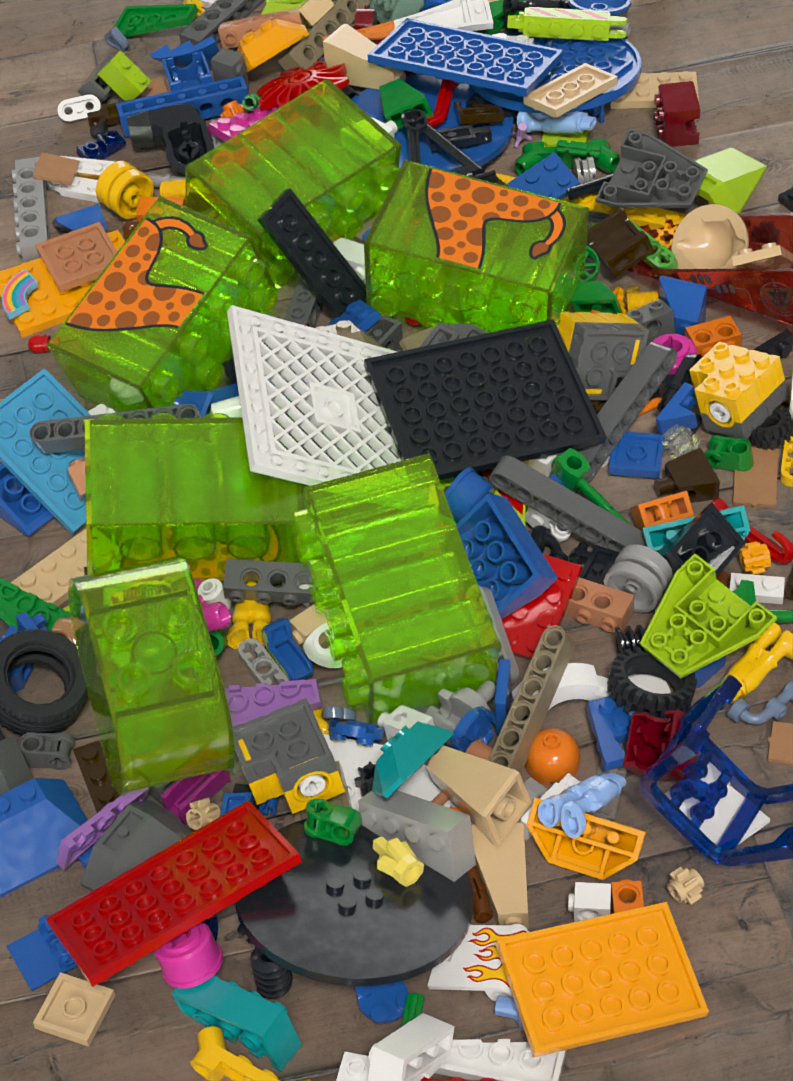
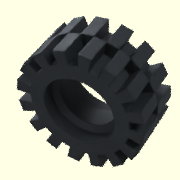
(773, 430)

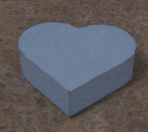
(116, 39)
(343, 714)

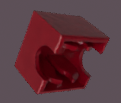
(676, 113)
(649, 739)

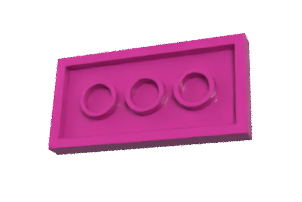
(229, 127)

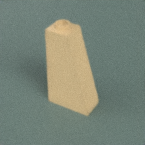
(504, 875)

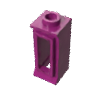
(196, 787)

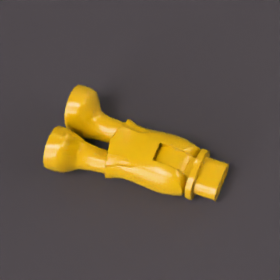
(758, 662)

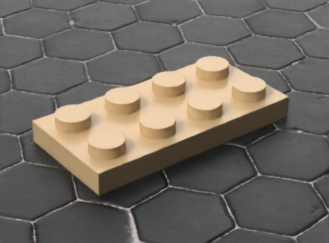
(570, 90)
(643, 92)
(768, 257)
(52, 574)

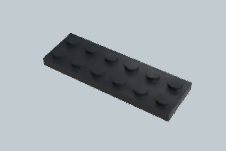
(312, 253)

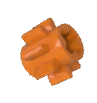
(232, 109)

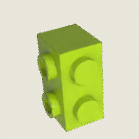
(124, 77)

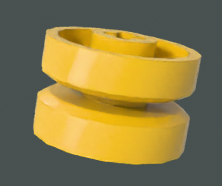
(122, 187)

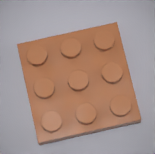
(77, 256)

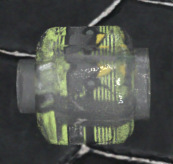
(679, 441)

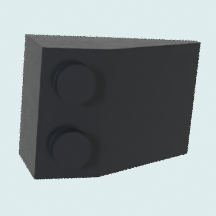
(708, 537)

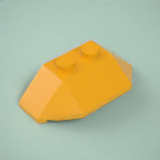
(269, 41)
(598, 852)

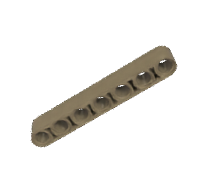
(534, 705)

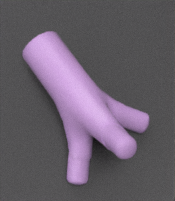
(521, 134)

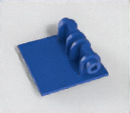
(40, 956)

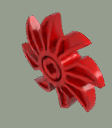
(298, 81)

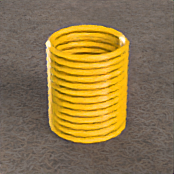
(173, 188)
(638, 299)

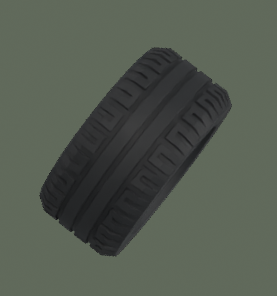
(62, 657)

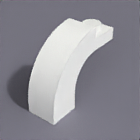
(577, 683)

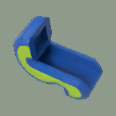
(286, 651)

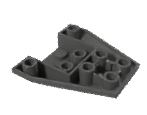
(652, 176)
(132, 838)

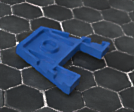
(610, 727)

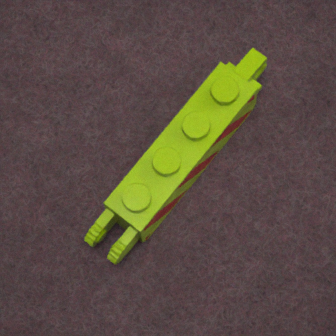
(567, 24)

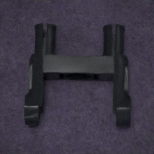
(673, 383)

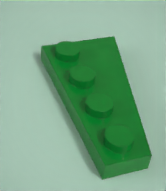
(152, 18)
(16, 601)

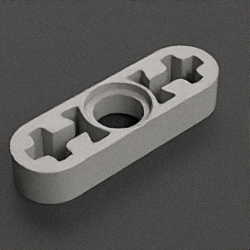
(262, 659)

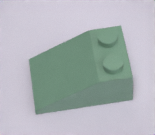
(395, 9)

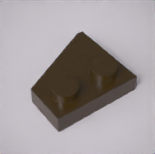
(479, 114)

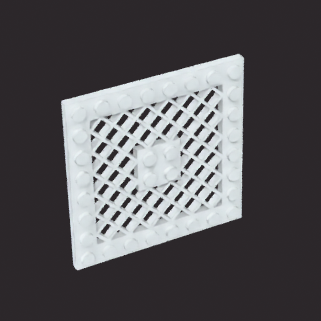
(326, 403)

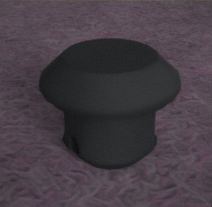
(98, 129)

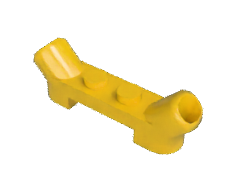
(215, 1061)

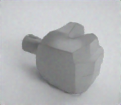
(457, 704)

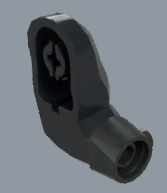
(177, 129)

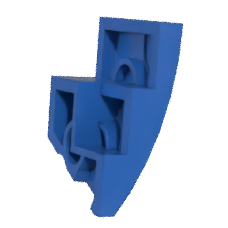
(183, 54)

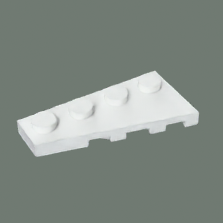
(500, 1061)

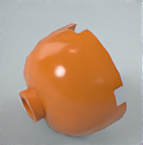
(553, 756)

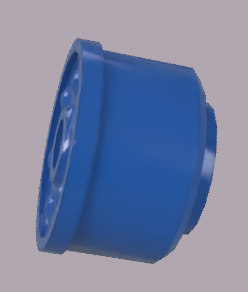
(466, 492)

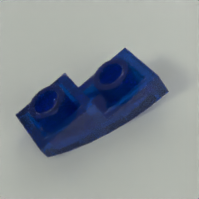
(105, 146)

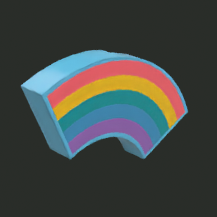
(16, 294)

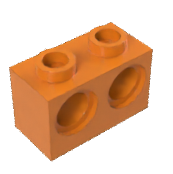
(709, 333)

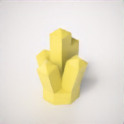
(398, 860)

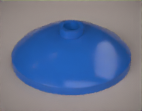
(615, 7)

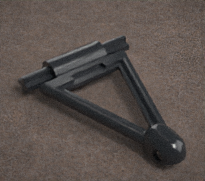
(417, 126)

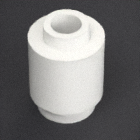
(213, 592)

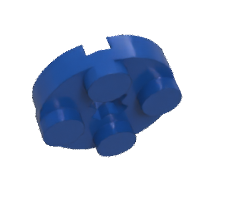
(365, 732)

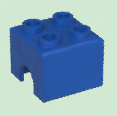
(192, 75)

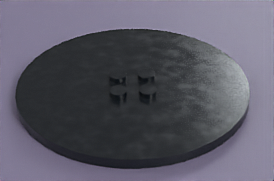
(351, 922)

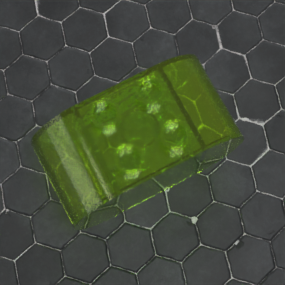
(151, 674)

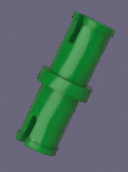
(249, 104)

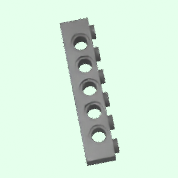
(30, 209)

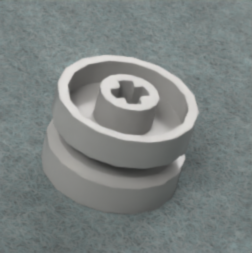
(640, 573)

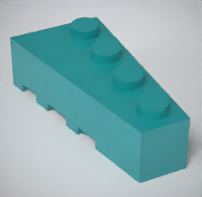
(242, 1017)

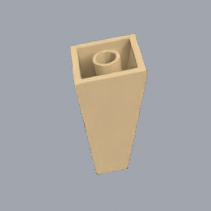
(351, 48)
(482, 789)

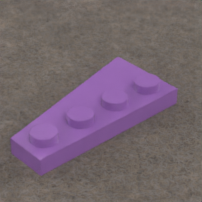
(262, 699)
(87, 834)

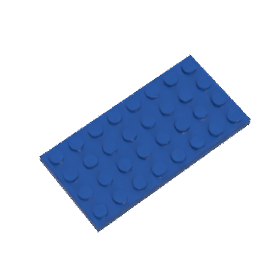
(466, 57)

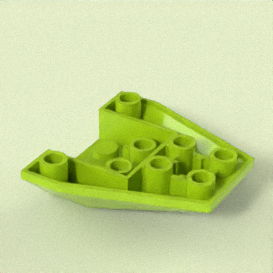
(730, 178)
(701, 620)

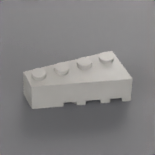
(432, 831)

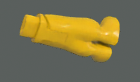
(245, 614)

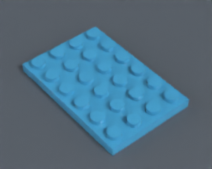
(42, 473)

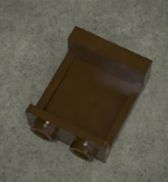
(618, 242)

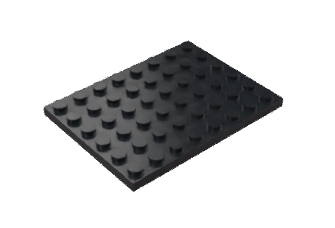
(485, 399)

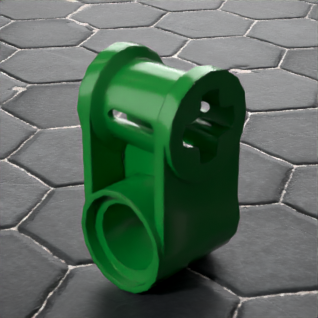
(730, 453)
(333, 823)

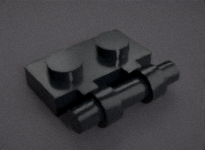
(596, 562)

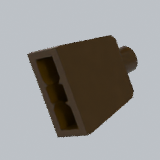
(690, 474)

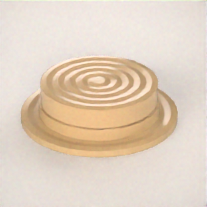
(709, 238)

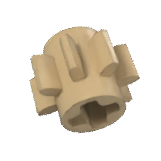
(202, 813)
(685, 885)

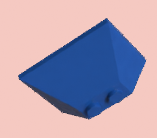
(31, 829)

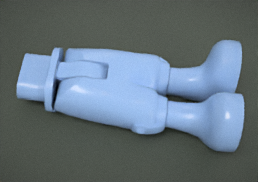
(567, 123)
(577, 800)

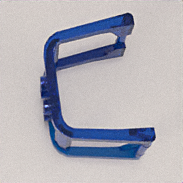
(685, 745)

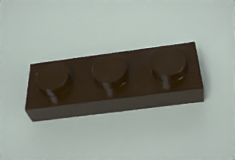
(95, 774)

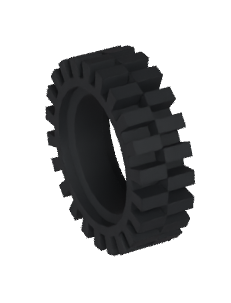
(640, 699)

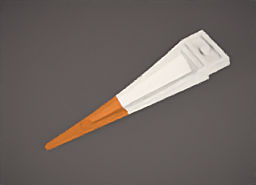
(459, 14)

